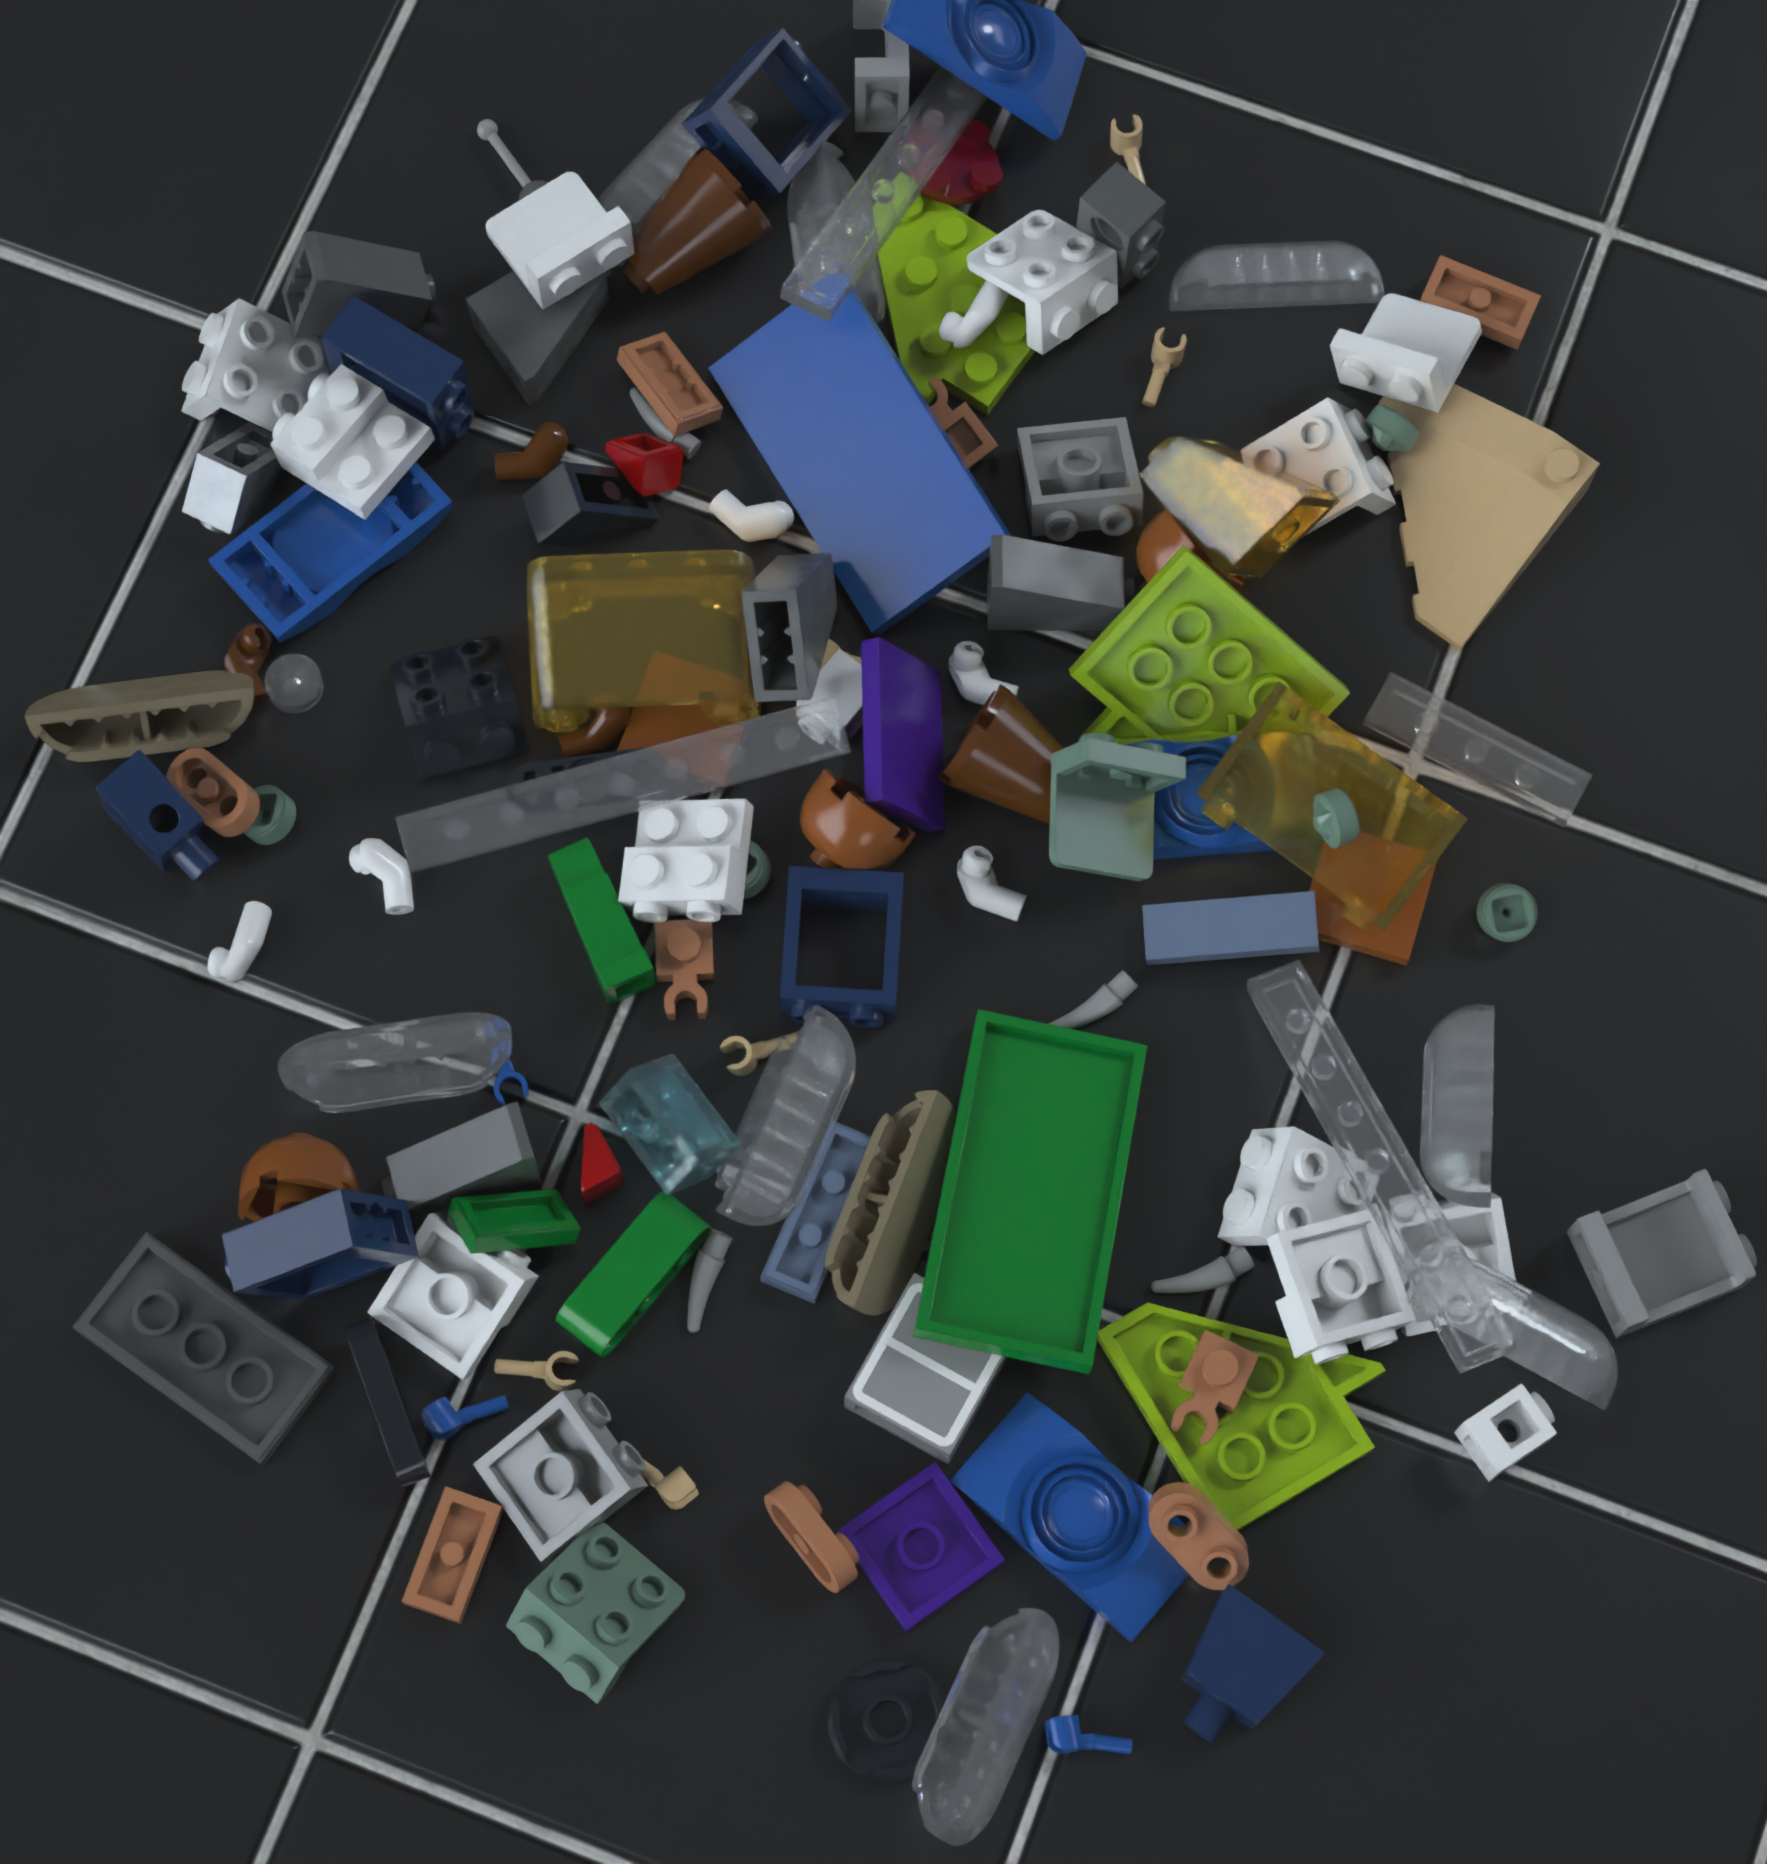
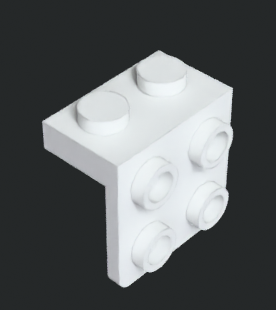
(560, 238)
(1055, 271)
(1407, 351)
(251, 367)
(1331, 451)
(1285, 1184)

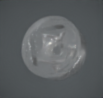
(294, 683)

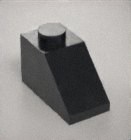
(586, 505)

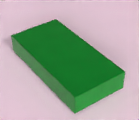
(513, 1221)

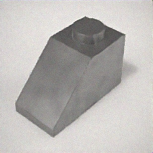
(233, 479)

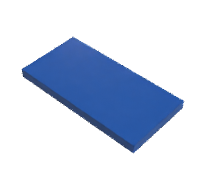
(860, 457)

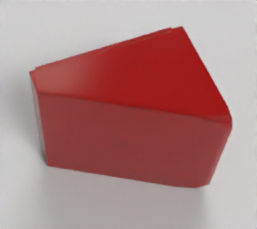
(647, 462)
(599, 1166)

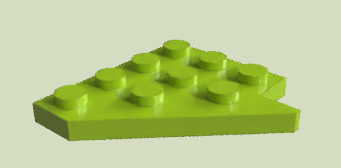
(926, 279)
(1194, 661)
(1285, 1429)

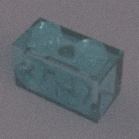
(669, 1123)

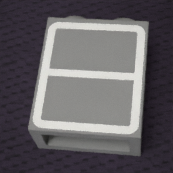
(921, 1386)

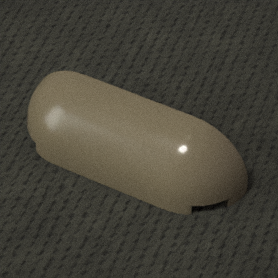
(143, 715)
(891, 1205)

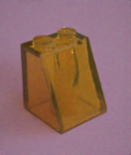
(1233, 503)

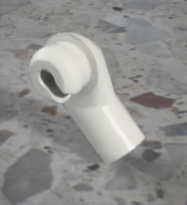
(981, 314)
(754, 521)
(971, 674)
(390, 867)
(982, 888)
(246, 944)

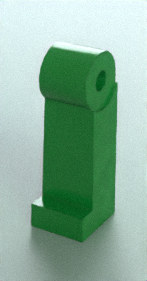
(601, 922)

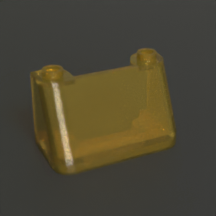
(639, 634)
(1270, 789)

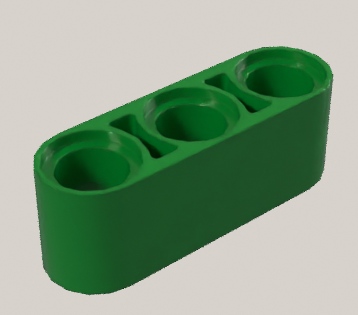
(633, 1274)

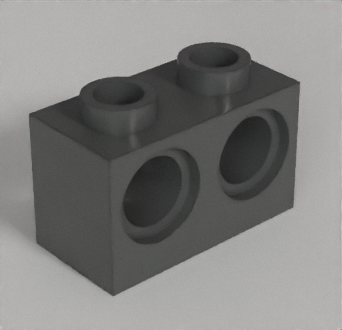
(1126, 218)

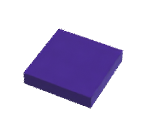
(921, 1547)

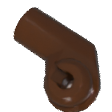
(538, 457)
(248, 655)
(596, 736)

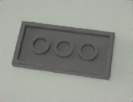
(204, 1348)

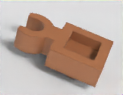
(962, 427)
(684, 957)
(1216, 1379)

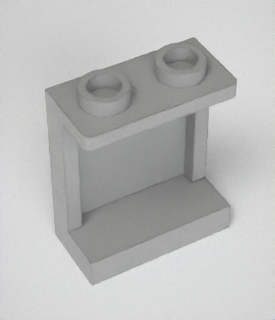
(880, 81)
(1663, 1253)

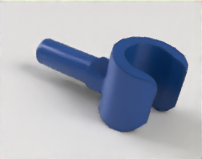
(506, 1074)
(445, 1422)
(1065, 1737)

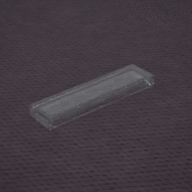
(1477, 749)

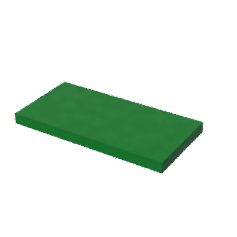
(1031, 1192)

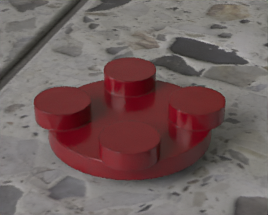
(968, 170)

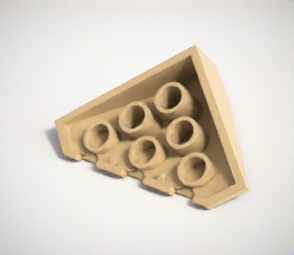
(1478, 504)

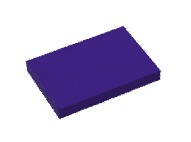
(902, 735)

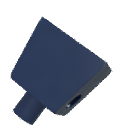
(145, 800)
(1243, 1665)

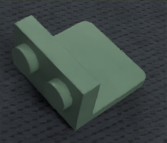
(1107, 805)
(594, 1609)

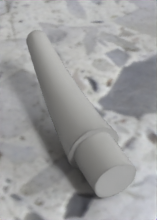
(686, 441)
(1101, 1003)
(705, 1271)
(1210, 1276)

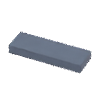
(1230, 928)
(802, 1244)

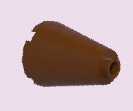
(694, 226)
(1005, 757)

